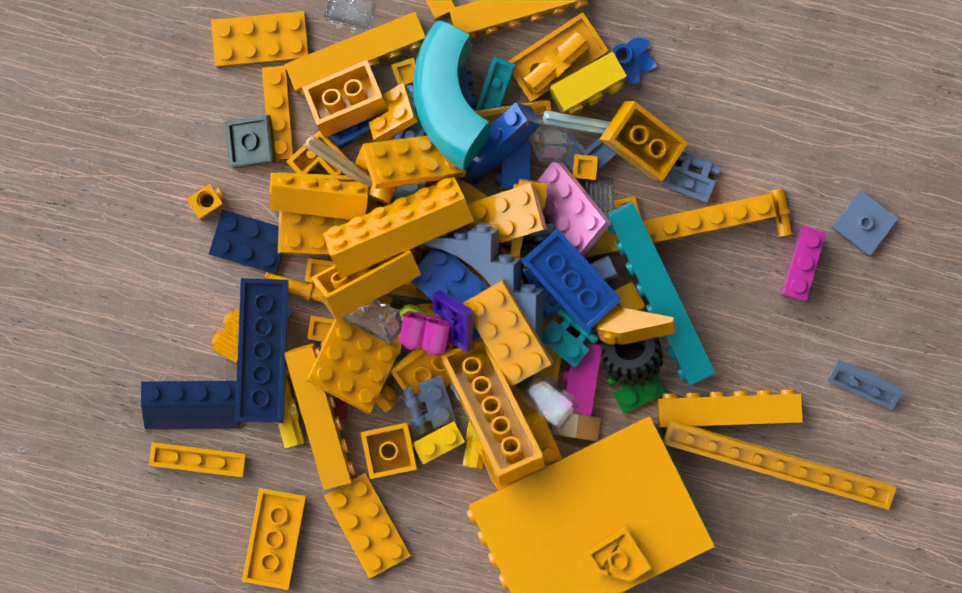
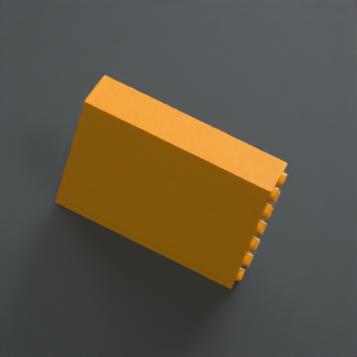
(560, 512)

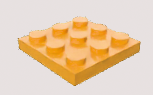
(352, 365)

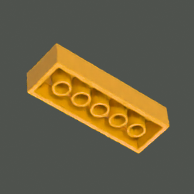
(397, 227)
(493, 412)

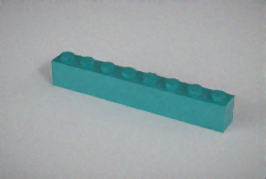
(659, 291)

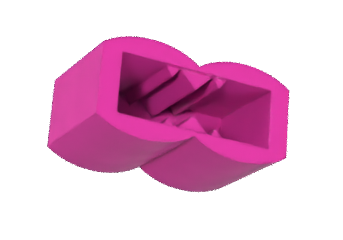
(425, 332)

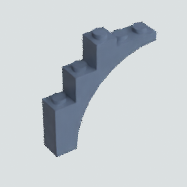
(481, 250)

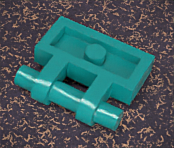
(564, 343)

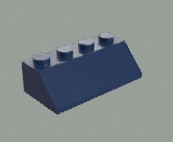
(188, 404)

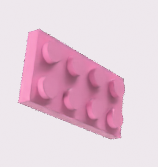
(572, 208)

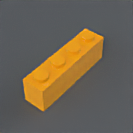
(318, 196)

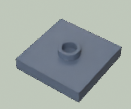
(864, 223)

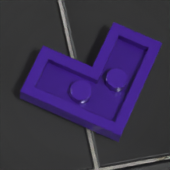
(460, 319)

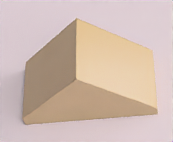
(579, 427)

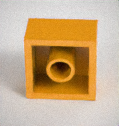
(389, 450)

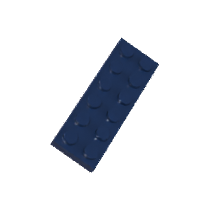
(261, 350)

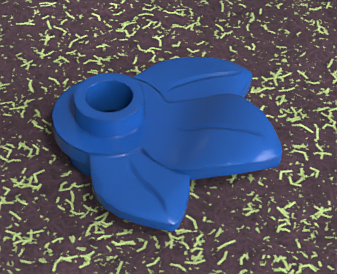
(637, 59)

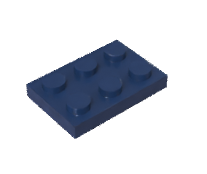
(246, 242)

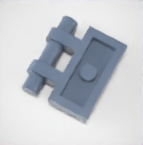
(690, 183)
(436, 401)

